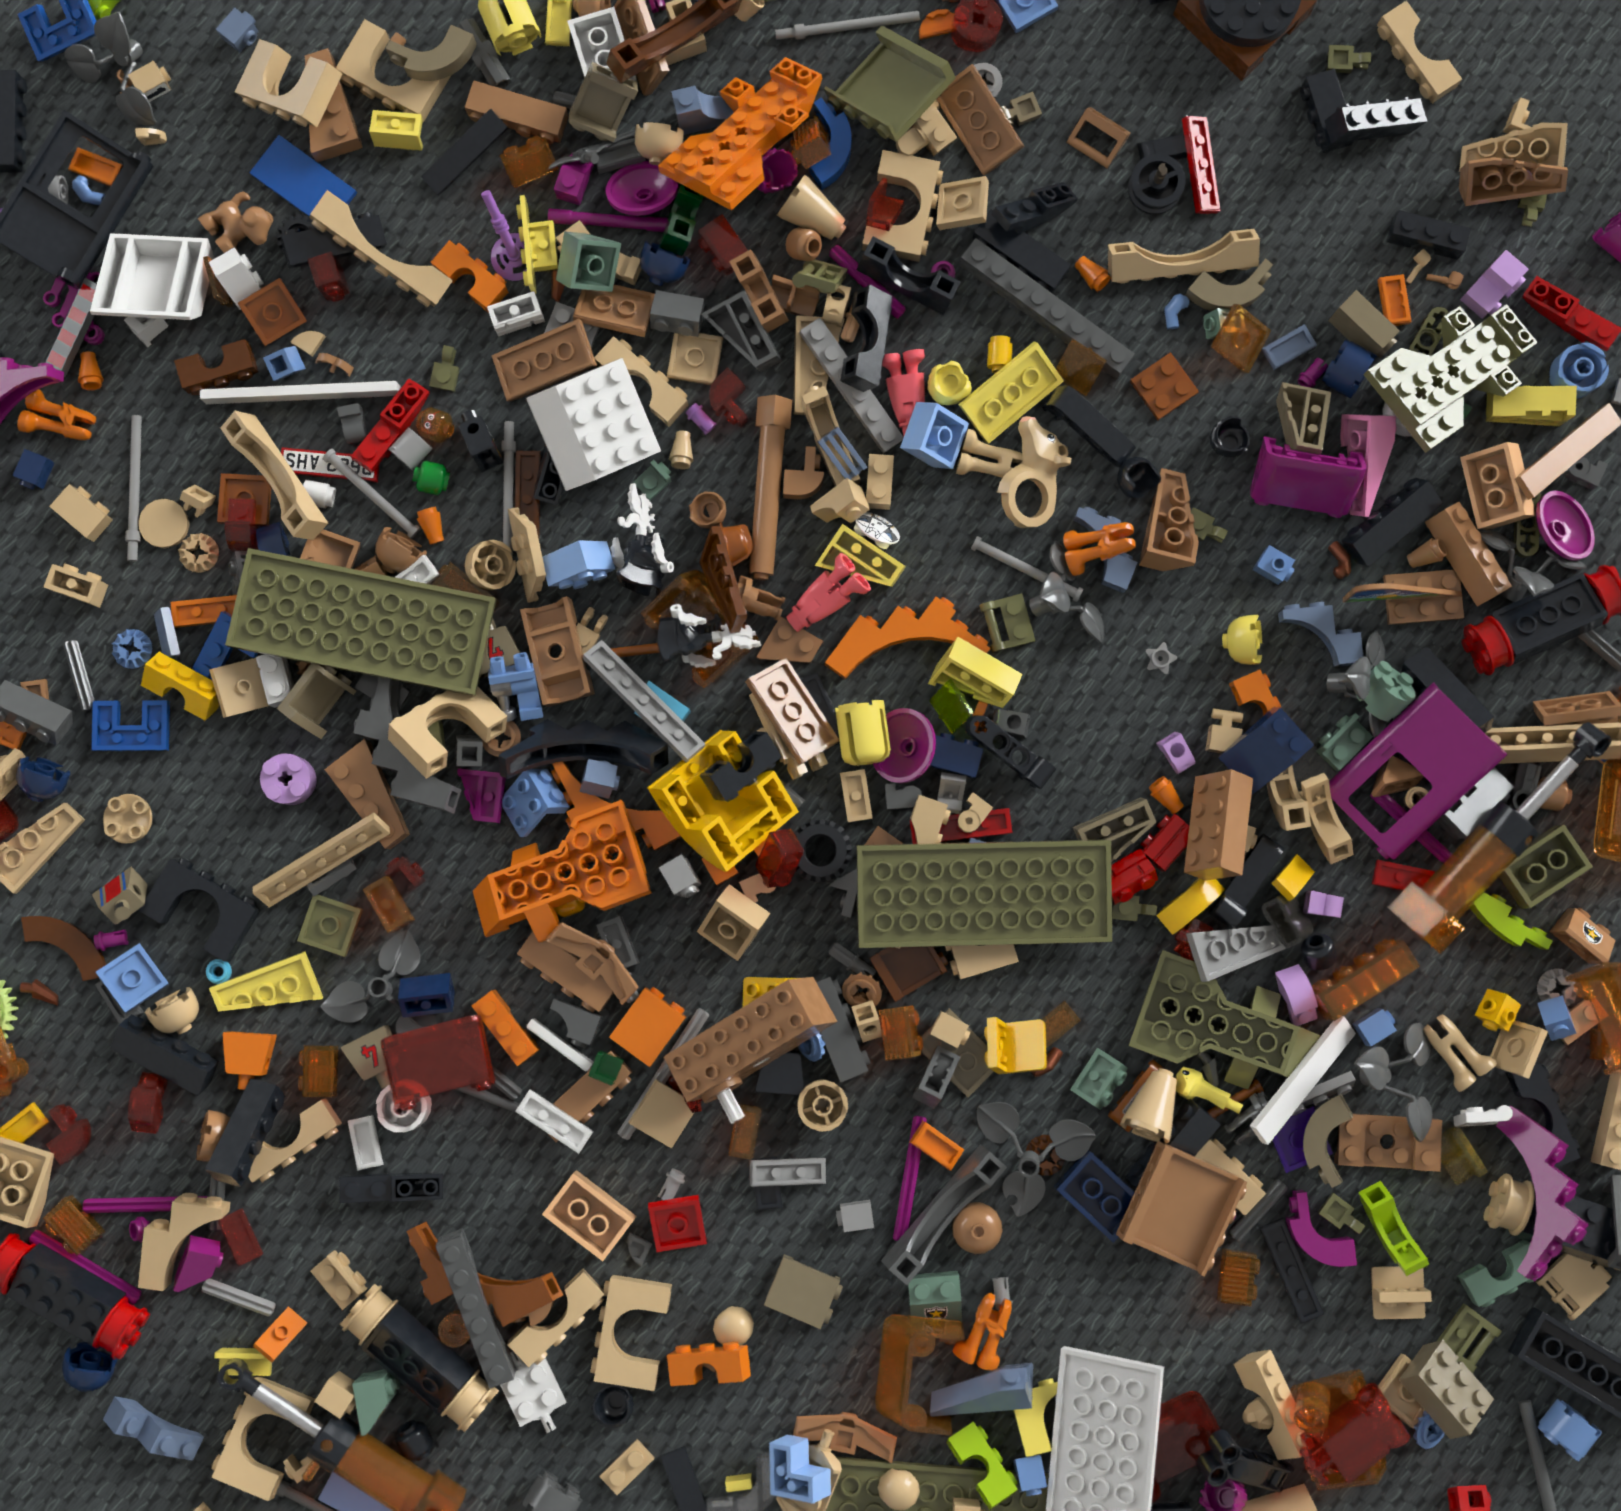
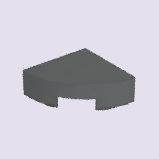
(638, 1248)

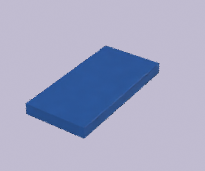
(298, 177)

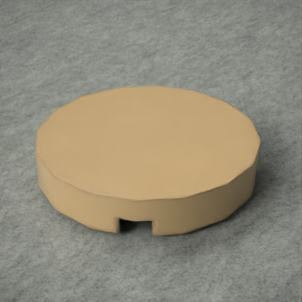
(163, 523)

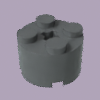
(550, 1496)

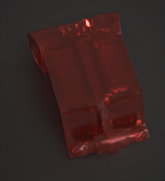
(1355, 1437)

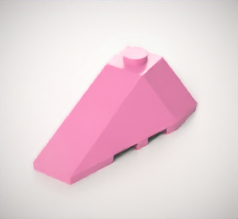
(1374, 438)

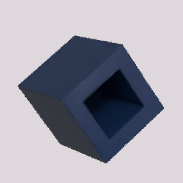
(33, 470)

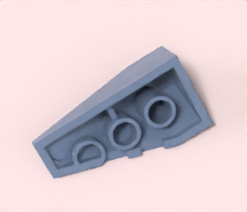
(995, 1390)

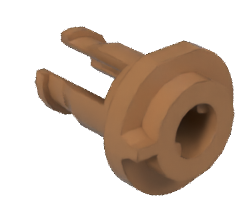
(758, 600)

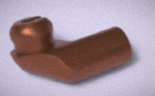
(1344, 561)
(1052, 1059)

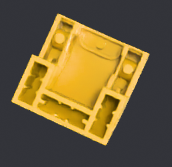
(717, 828)

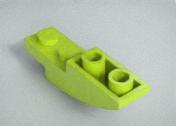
(1494, 915)

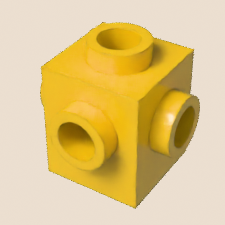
(1497, 1010)

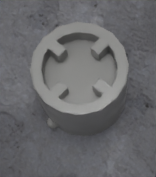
(410, 448)

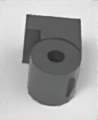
(353, 423)
(1586, 474)
(1012, 722)
(901, 798)

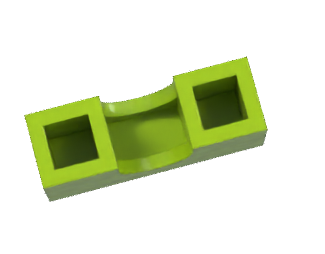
(972, 1444)

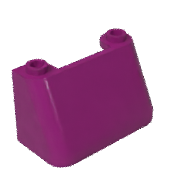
(1306, 479)

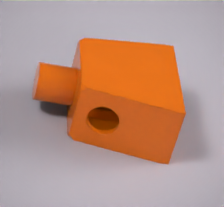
(247, 1054)

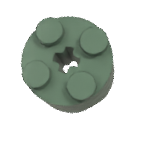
(1388, 692)

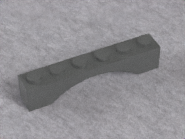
(914, 1246)
(482, 1329)

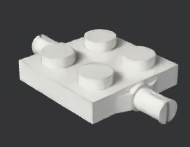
(533, 1393)

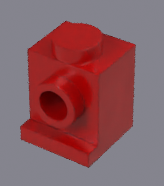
(1459, 1498)

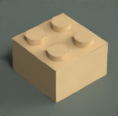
(733, 922)

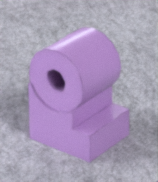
(1176, 752)
(1323, 904)

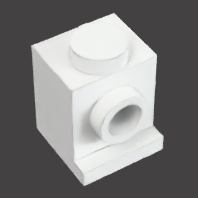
(146, 328)

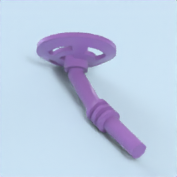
(511, 249)

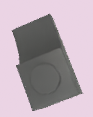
(580, 1022)
(936, 1077)

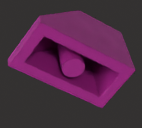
(573, 181)
(197, 1262)

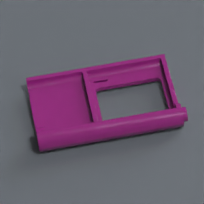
(1440, 746)

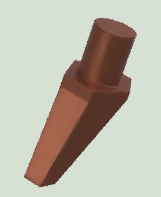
(556, 287)
(39, 991)

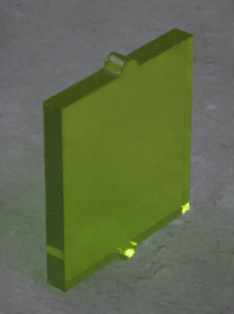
(951, 706)

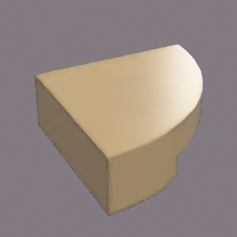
(150, 136)
(308, 341)

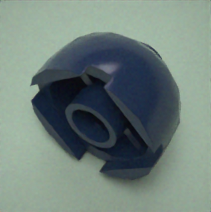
(662, 264)
(37, 779)
(83, 1369)

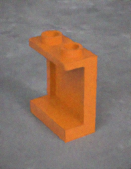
(648, 1025)

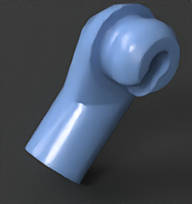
(82, 190)
(1173, 308)

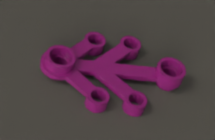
(56, 291)

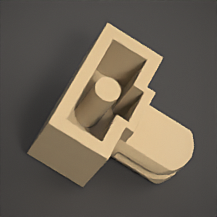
(928, 131)

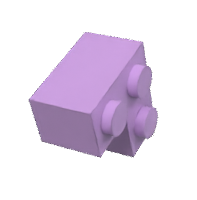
(1498, 280)

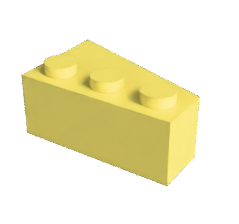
(1533, 405)
(867, 558)
(976, 673)

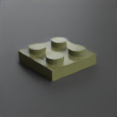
(330, 925)

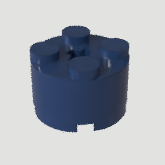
(1347, 369)

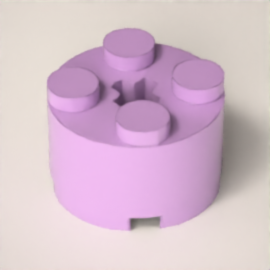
(277, 770)

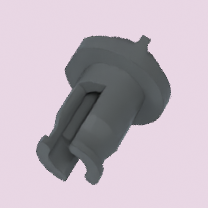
(1259, 1102)

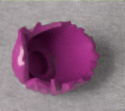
(779, 171)
(1227, 1497)

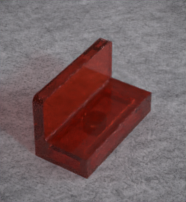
(882, 208)

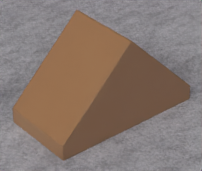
(1395, 777)

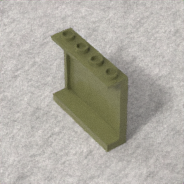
(892, 85)

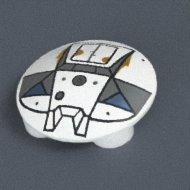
(877, 529)

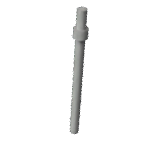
(799, 31)
(508, 447)
(132, 535)

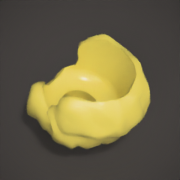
(948, 384)

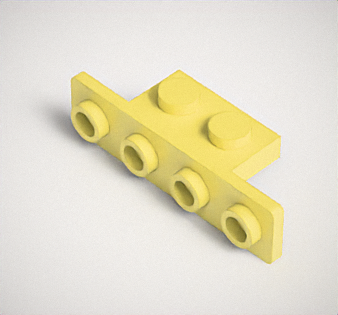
(539, 244)

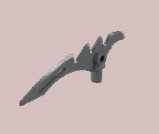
(589, 153)

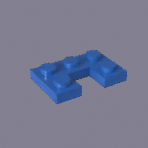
(52, 40)
(214, 651)
(111, 736)

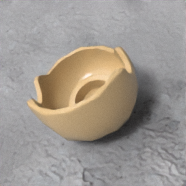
(733, 1325)
(898, 1489)

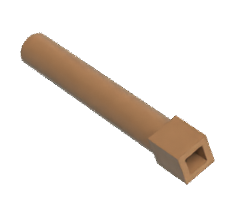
(773, 418)

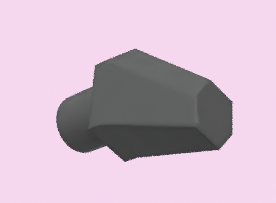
(1210, 1067)

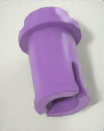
(700, 418)

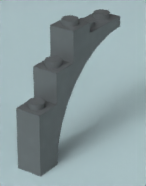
(409, 782)

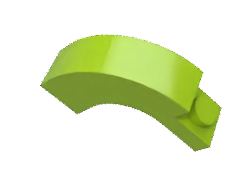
(1391, 1230)

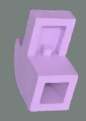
(1297, 994)

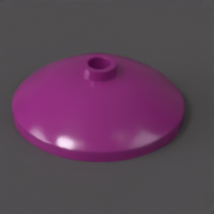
(640, 189)
(1564, 525)
(905, 729)

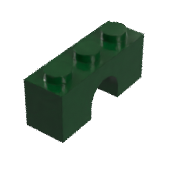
(681, 220)

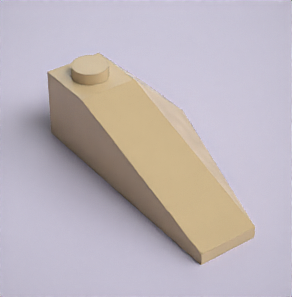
(1538, 144)

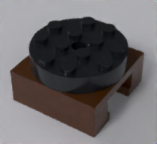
(1241, 29)

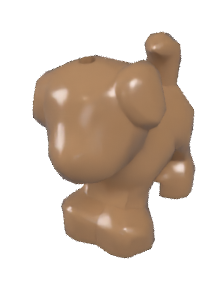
(252, 224)

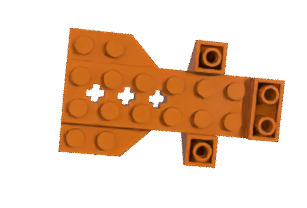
(729, 159)
(537, 884)

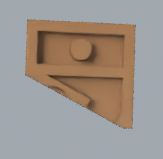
(789, 644)

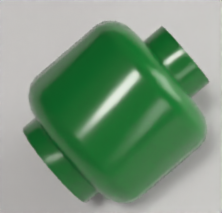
(431, 477)

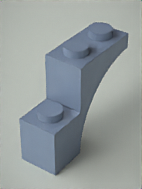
(1118, 569)
(1343, 647)
(158, 1436)

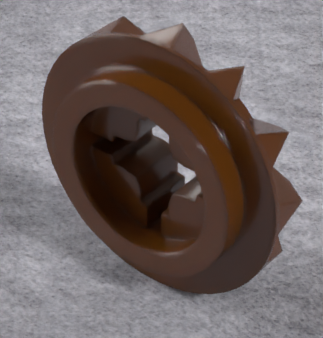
(1046, 1167)

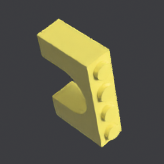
(1031, 1421)

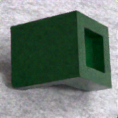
(606, 1068)

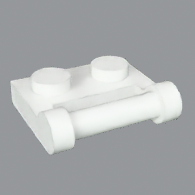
(1476, 1117)

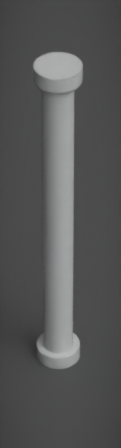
(371, 493)
(1020, 565)

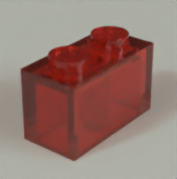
(722, 243)
(329, 276)
(779, 858)

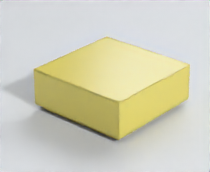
(739, 1482)

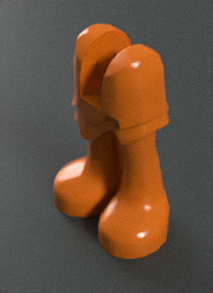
(68, 414)
(1109, 545)
(996, 1324)

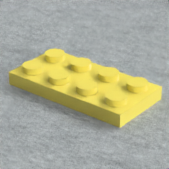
(1011, 392)

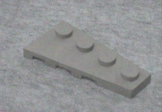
(1231, 949)

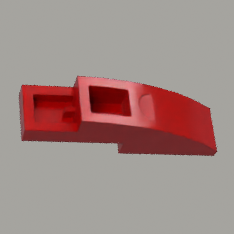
(1569, 315)
(392, 423)

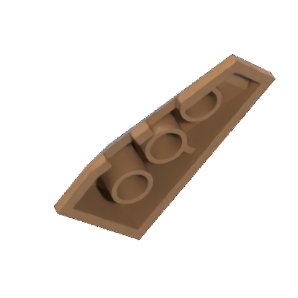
(1507, 179)

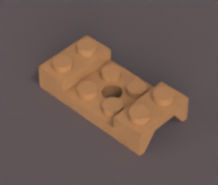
(561, 677)
(1361, 1144)

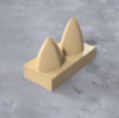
(8, 771)

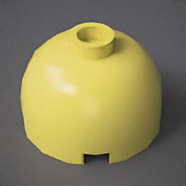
(1244, 639)

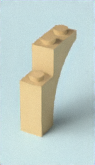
(822, 420)
(164, 1239)

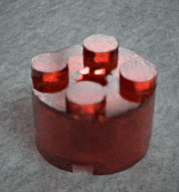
(982, 34)

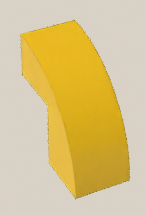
(1189, 904)

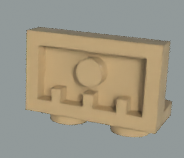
(339, 1279)

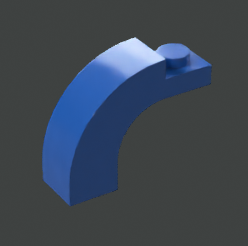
(838, 127)

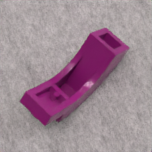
(1329, 1251)

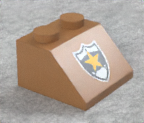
(1584, 936)

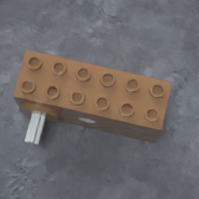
(747, 1041)

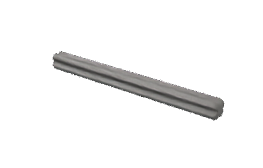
(664, 1072)

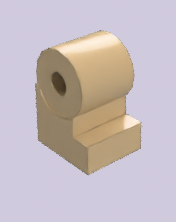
(628, 269)
(836, 307)
(972, 818)
(753, 886)
(867, 1021)

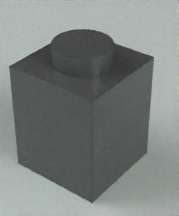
(468, 750)

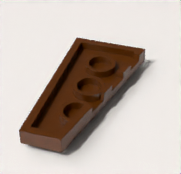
(721, 579)

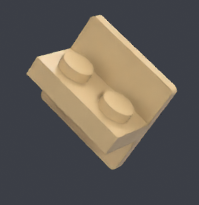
(1397, 1294)

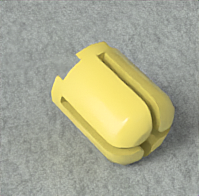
(513, 37)
(863, 732)

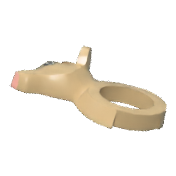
(1041, 460)

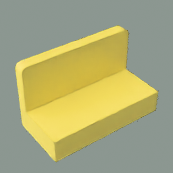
(396, 130)
(255, 1360)

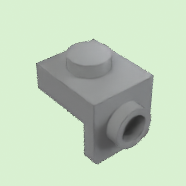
(952, 791)

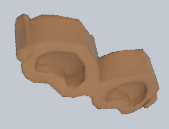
(336, 362)

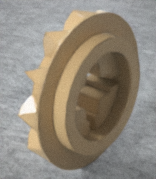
(205, 561)

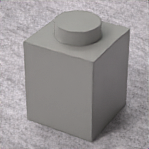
(855, 1216)

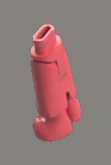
(906, 388)
(827, 594)

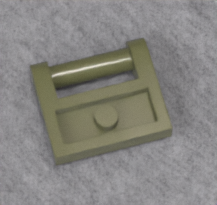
(826, 277)
(1015, 621)
(1462, 1332)

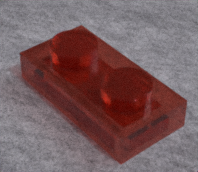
(240, 1237)

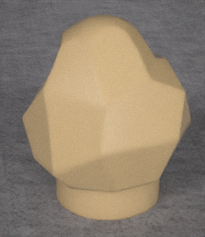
(1258, 1414)

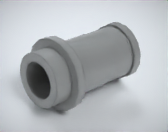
(671, 1184)
(1001, 1290)

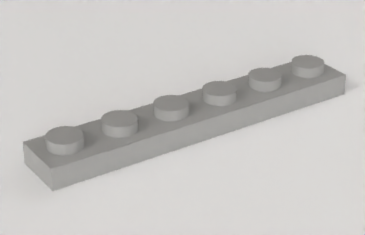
(862, 403)
(643, 701)

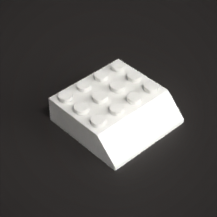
(152, 277)
(593, 424)

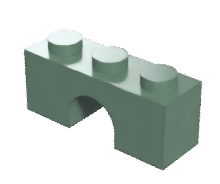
(1484, 1288)

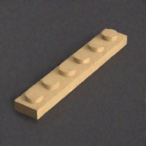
(321, 860)

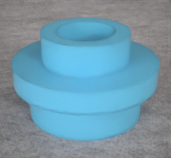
(210, 971)

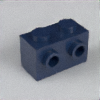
(956, 756)
(426, 995)

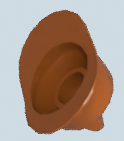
(738, 542)

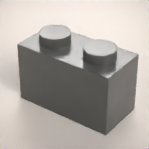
(676, 313)

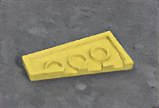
(276, 983)

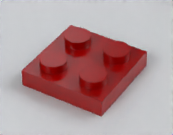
(677, 1223)

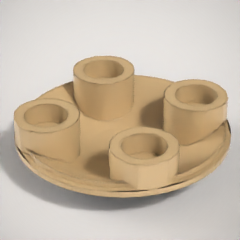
(127, 818)

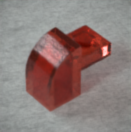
(723, 393)
(241, 527)
(145, 1103)
(74, 1134)

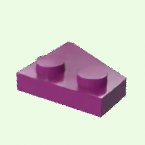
(484, 793)

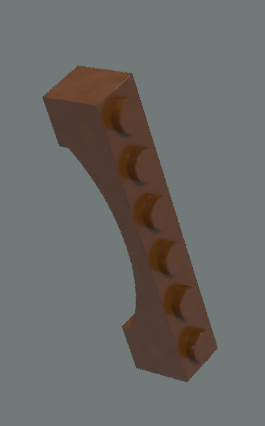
(639, 53)

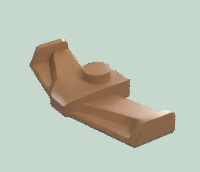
(594, 959)
(848, 1433)

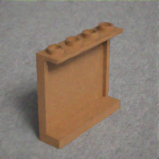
(1182, 1208)

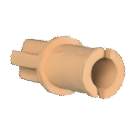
(850, 327)

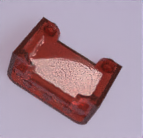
(437, 1060)
(1182, 1436)

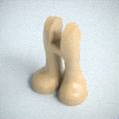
(973, 446)
(1462, 1075)

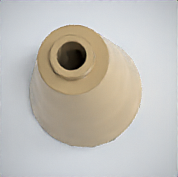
(812, 210)
(1153, 1107)

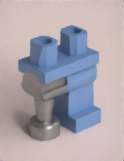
(518, 681)

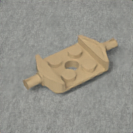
(820, 1456)

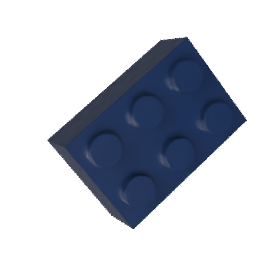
(1096, 1193)

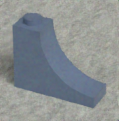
(699, 111)

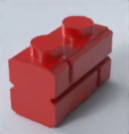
(1167, 842)
(1131, 875)

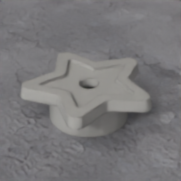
(1167, 658)

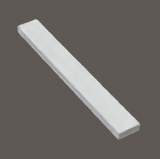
(299, 392)

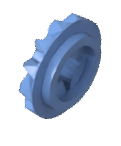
(136, 658)
(813, 1048)
(1425, 1437)

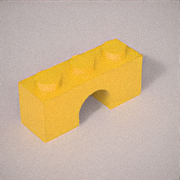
(165, 673)

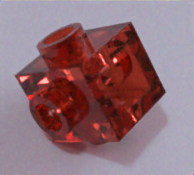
(1182, 946)

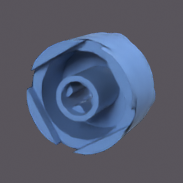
(1591, 366)
(1569, 1429)

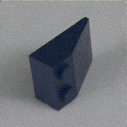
(1267, 748)

